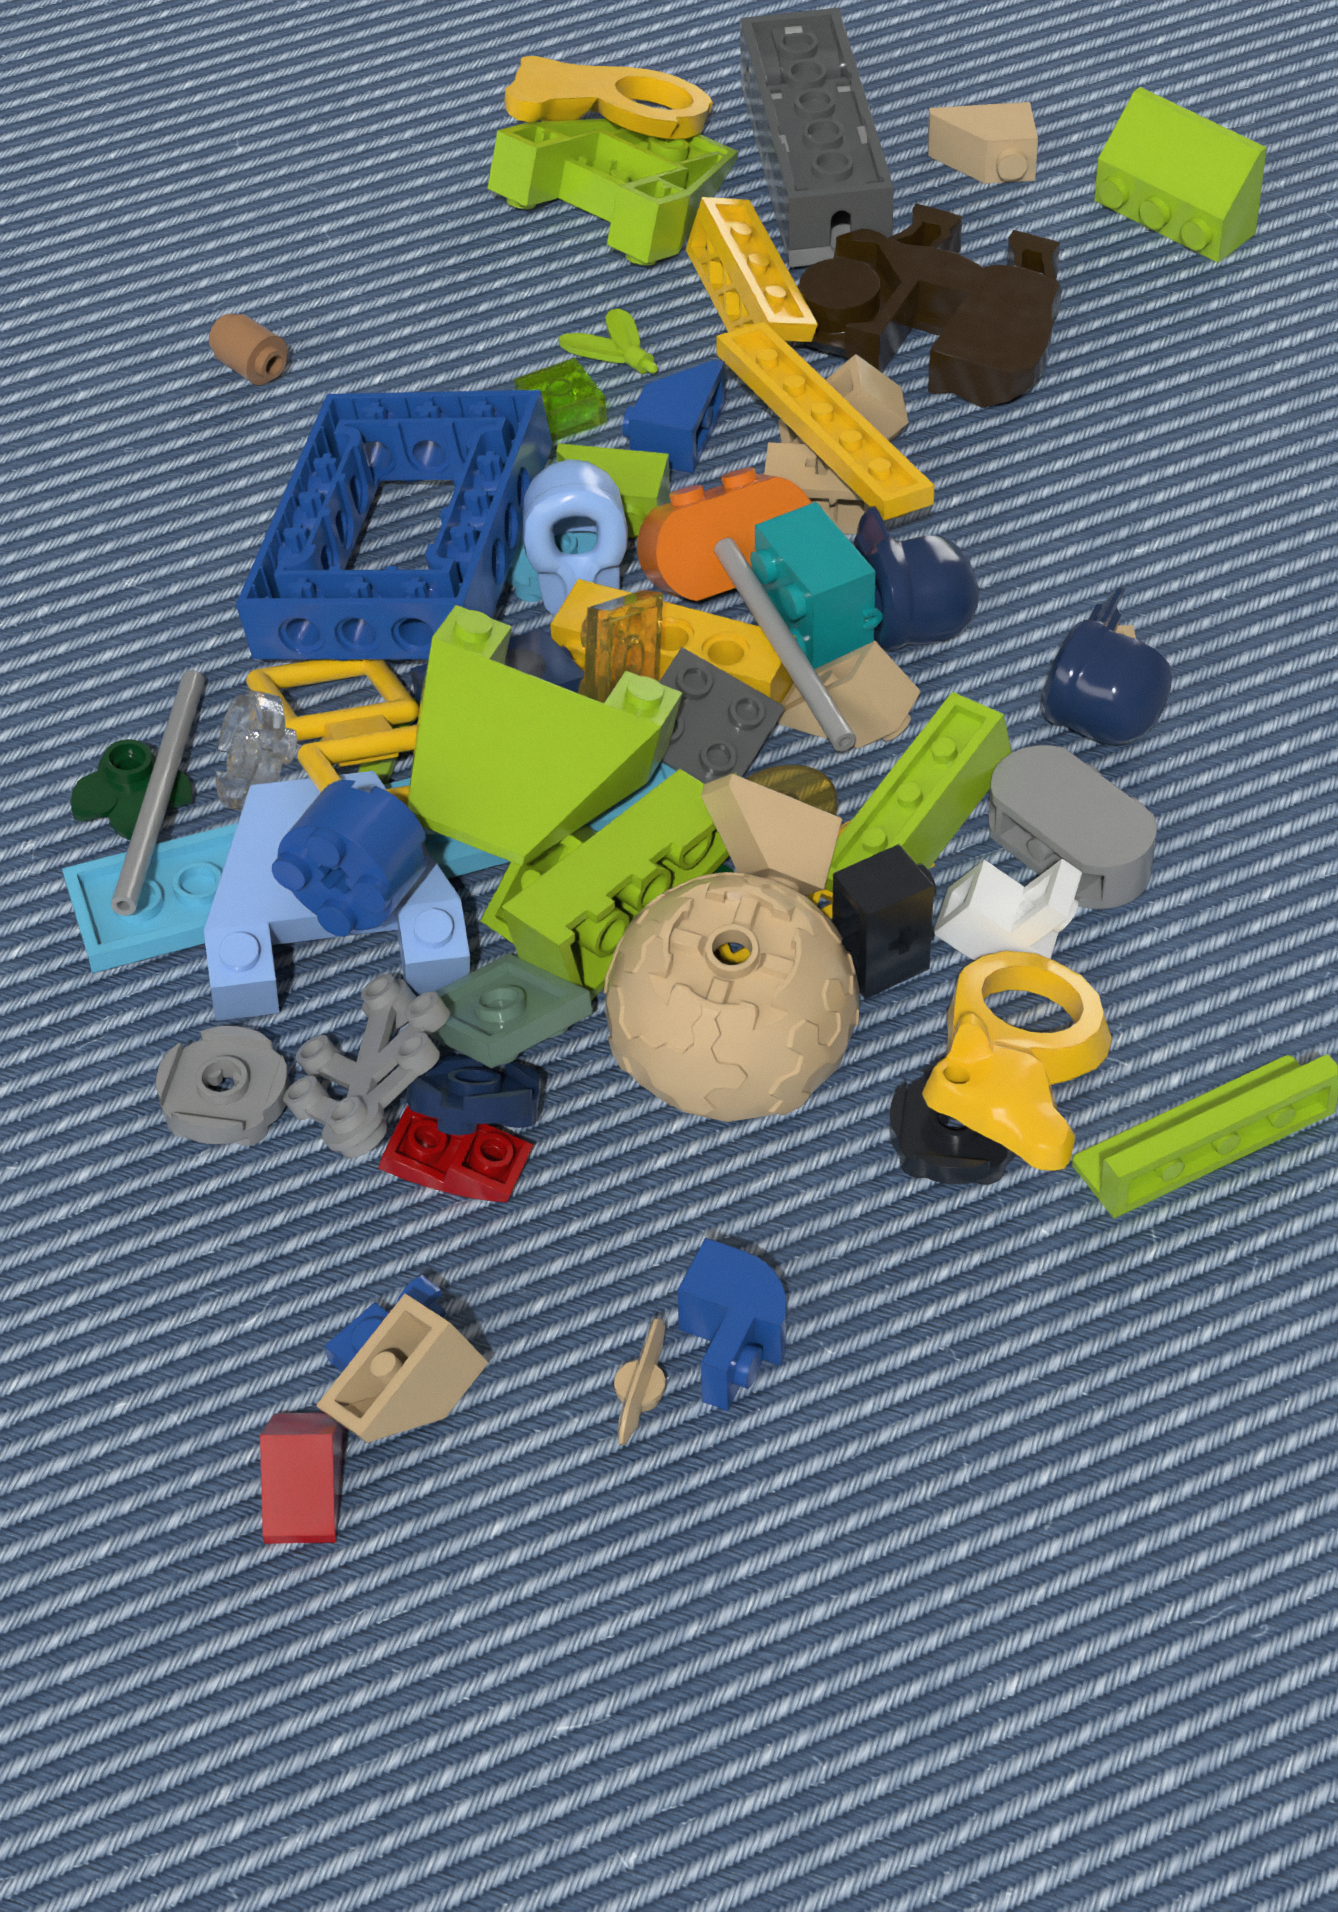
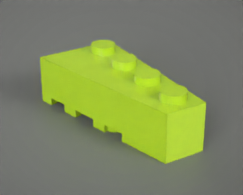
(587, 900)

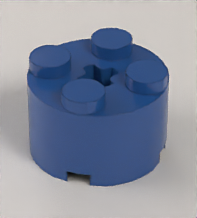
(352, 857)

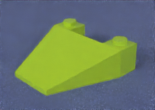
(628, 178)
(520, 758)

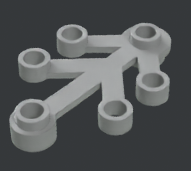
(357, 1121)

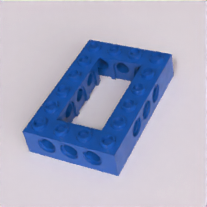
(297, 590)

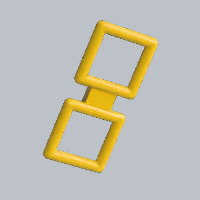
(350, 733)

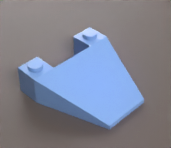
(258, 912)

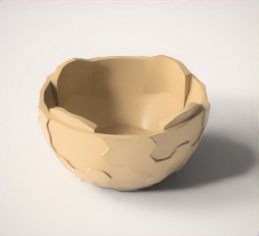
(723, 1034)

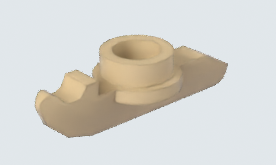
(640, 1382)

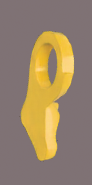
(568, 91)

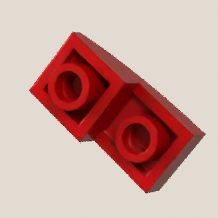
(469, 1165)

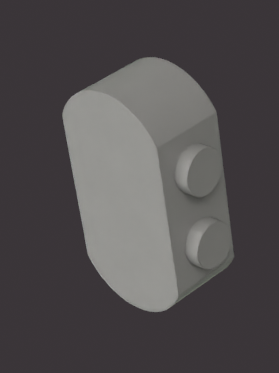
(1059, 808)

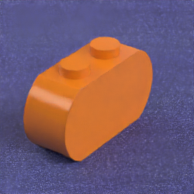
(681, 536)

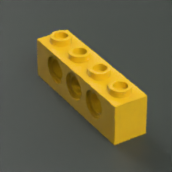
(723, 642)

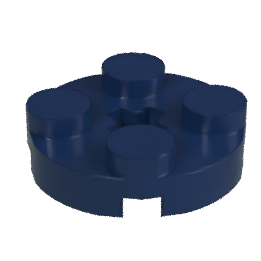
(466, 1095)

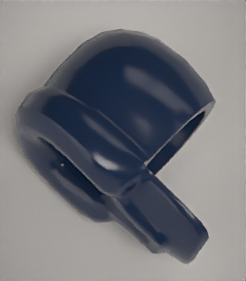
(920, 585)
(1106, 680)

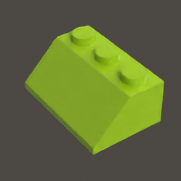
(1182, 176)

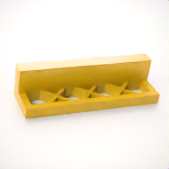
(746, 270)

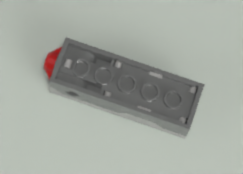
(813, 132)

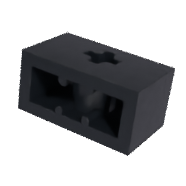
(885, 918)

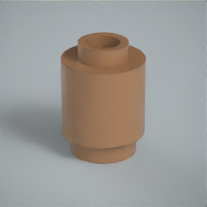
(248, 348)

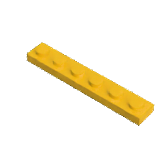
(825, 421)

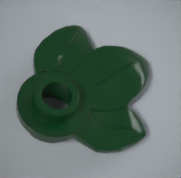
(120, 787)

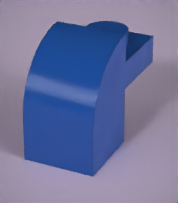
(740, 1309)

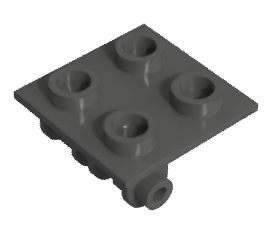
(717, 721)

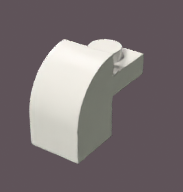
(996, 914)

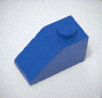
(678, 414)

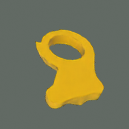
(1003, 1075)

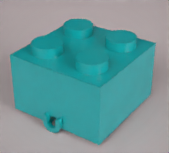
(816, 583)

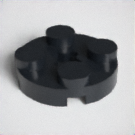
(940, 1153)

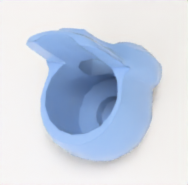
(569, 499)

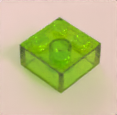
(569, 397)

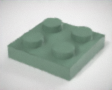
(508, 1010)

